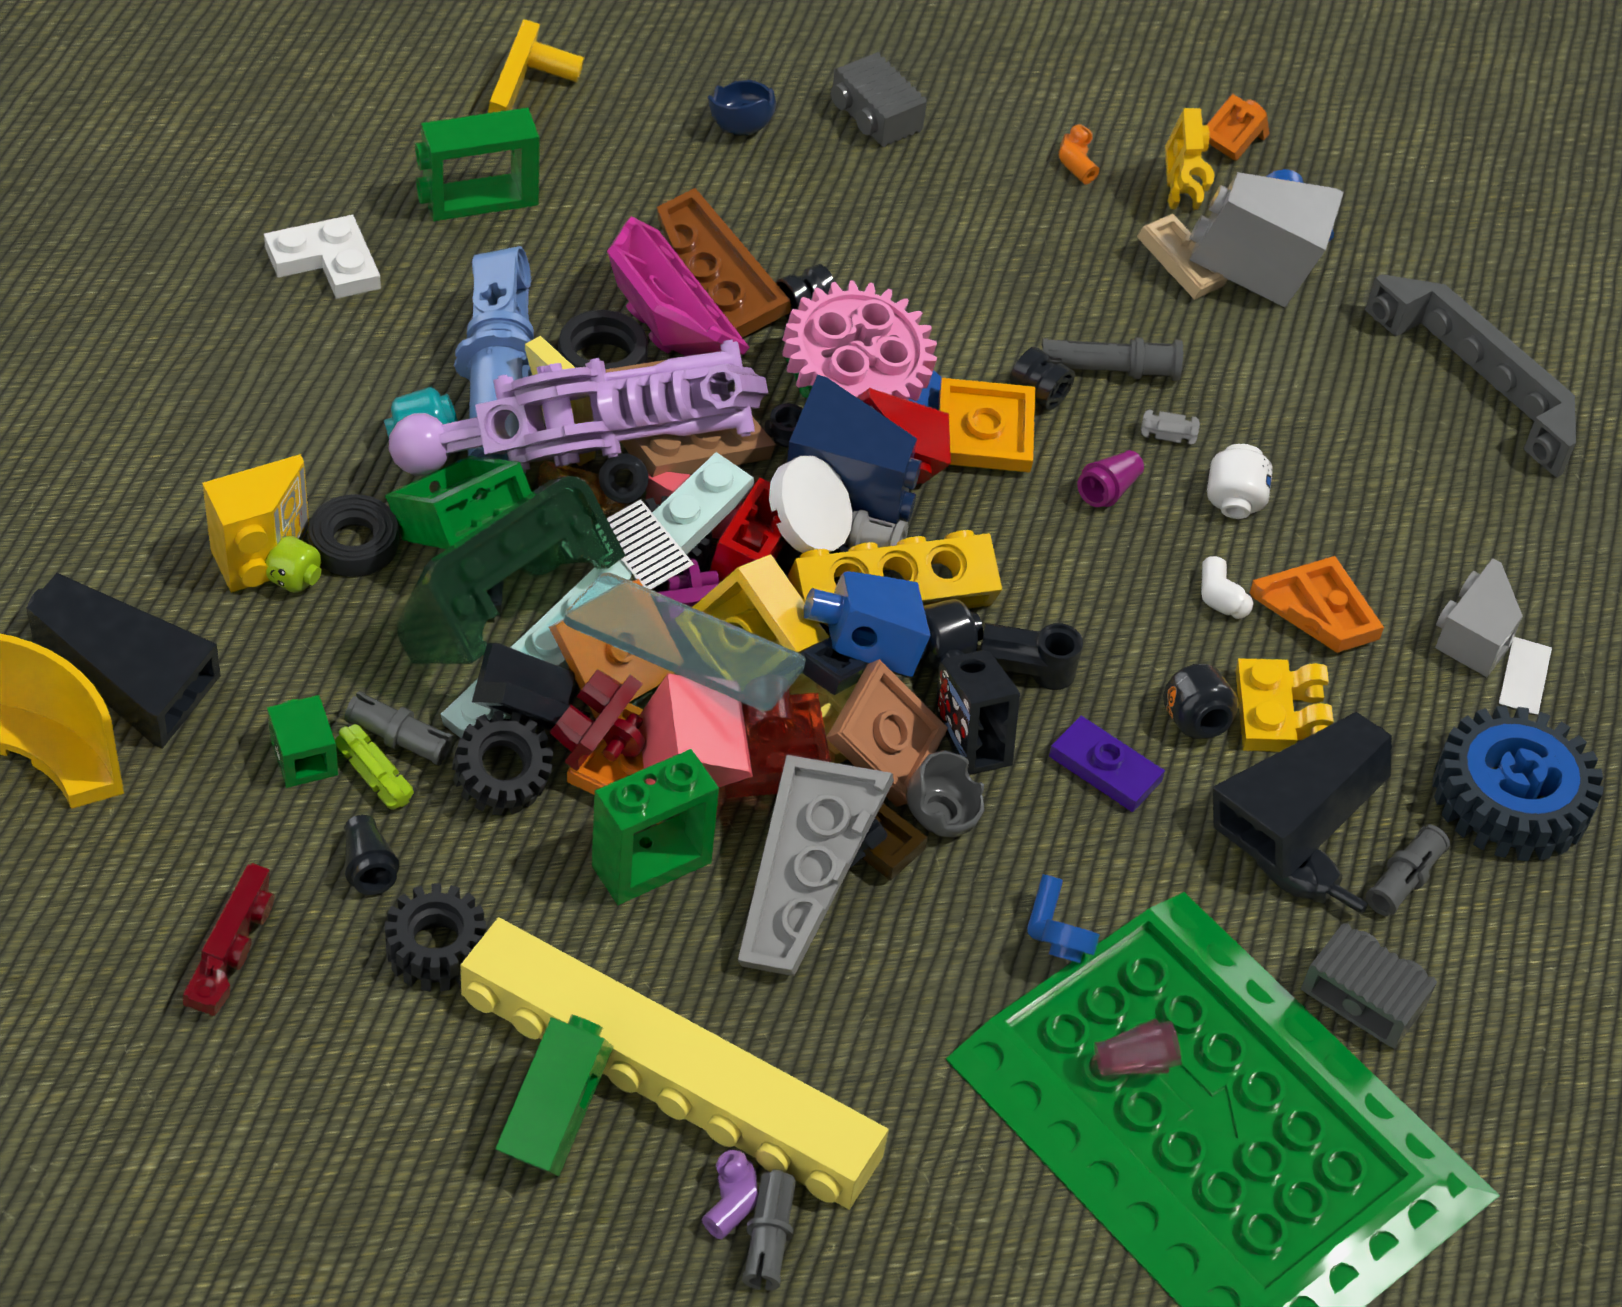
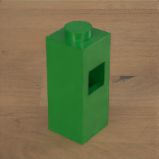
(556, 1094)

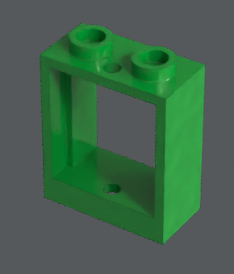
(477, 136)
(465, 499)
(644, 861)

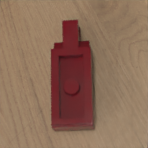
(229, 941)

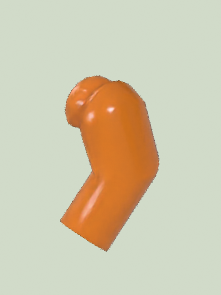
(1074, 152)

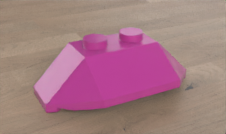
(667, 294)

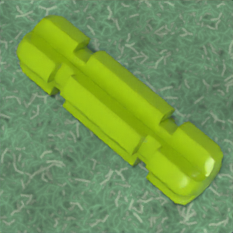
(374, 767)

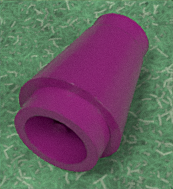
(1109, 478)

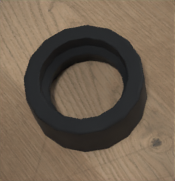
(604, 328)

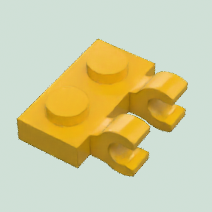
(1184, 159)
(1266, 703)

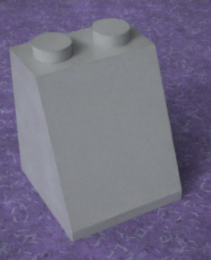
(1266, 233)

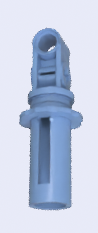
(497, 330)

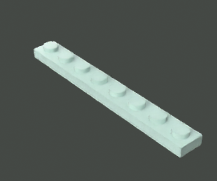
(685, 515)

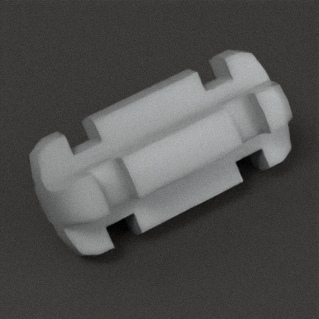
(1170, 427)

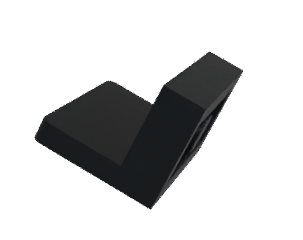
(523, 685)

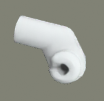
(1222, 593)

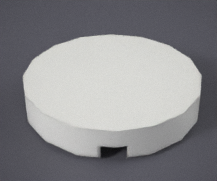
(811, 504)

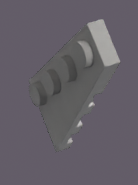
(808, 851)

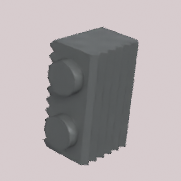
(878, 99)
(1369, 985)

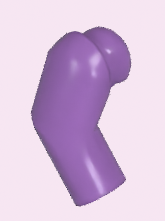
(737, 1191)

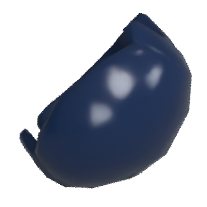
(742, 106)

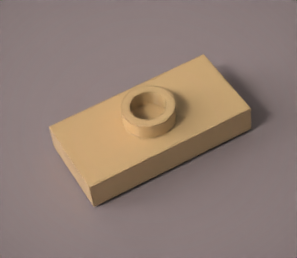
(1172, 247)

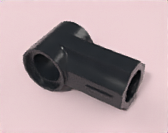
(1045, 654)

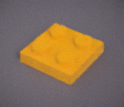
(989, 423)

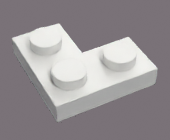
(328, 245)

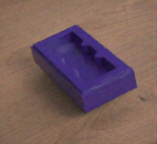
(1106, 763)

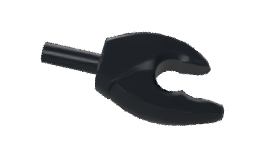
(1317, 880)

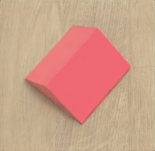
(696, 718)

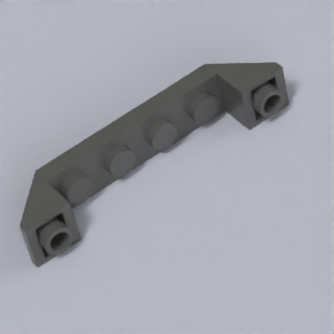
(1407, 302)

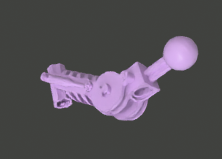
(669, 398)

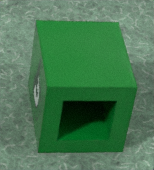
(302, 741)

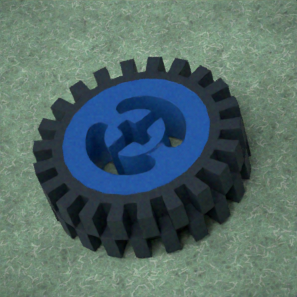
(1503, 800)

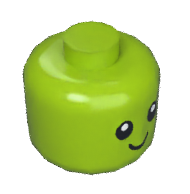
(293, 564)

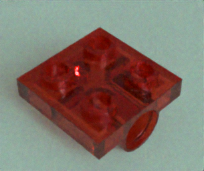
(789, 728)

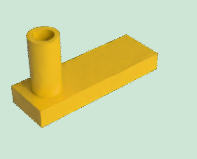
(532, 54)

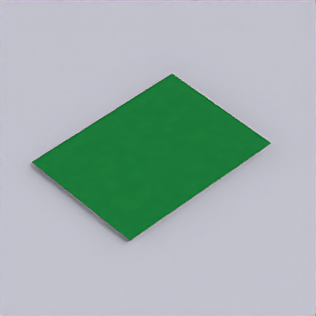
(1250, 1167)

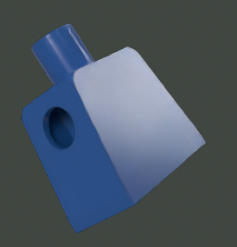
(873, 619)

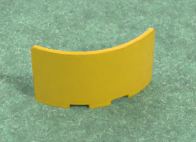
(57, 722)

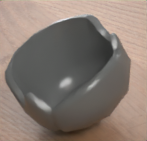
(945, 795)

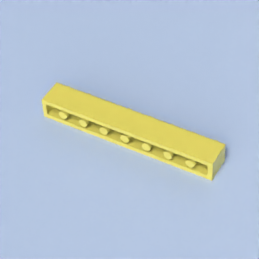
(679, 1064)

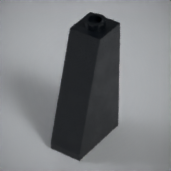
(135, 660)
(1303, 793)

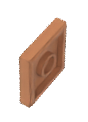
(886, 728)

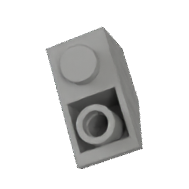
(1482, 622)

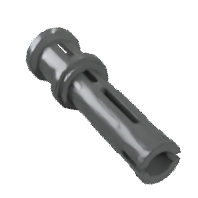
(1136, 358)

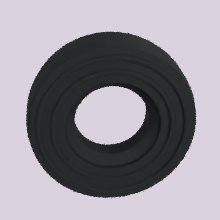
(354, 510)

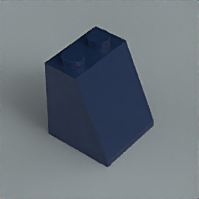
(862, 448)

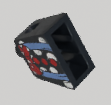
(978, 708)

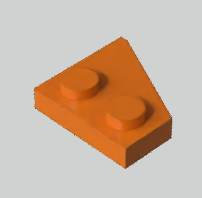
(1321, 603)

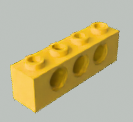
(963, 553)

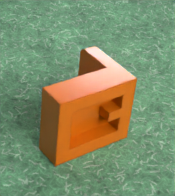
(1237, 126)

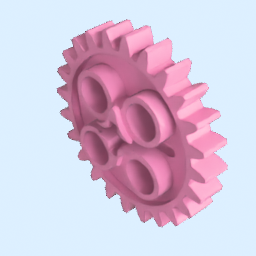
(860, 342)

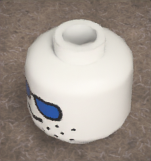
(1239, 481)

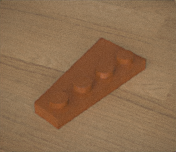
(722, 263)

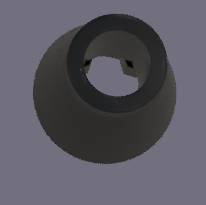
(612, 489)
(369, 859)

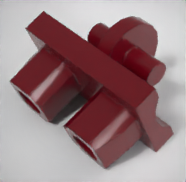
(609, 700)

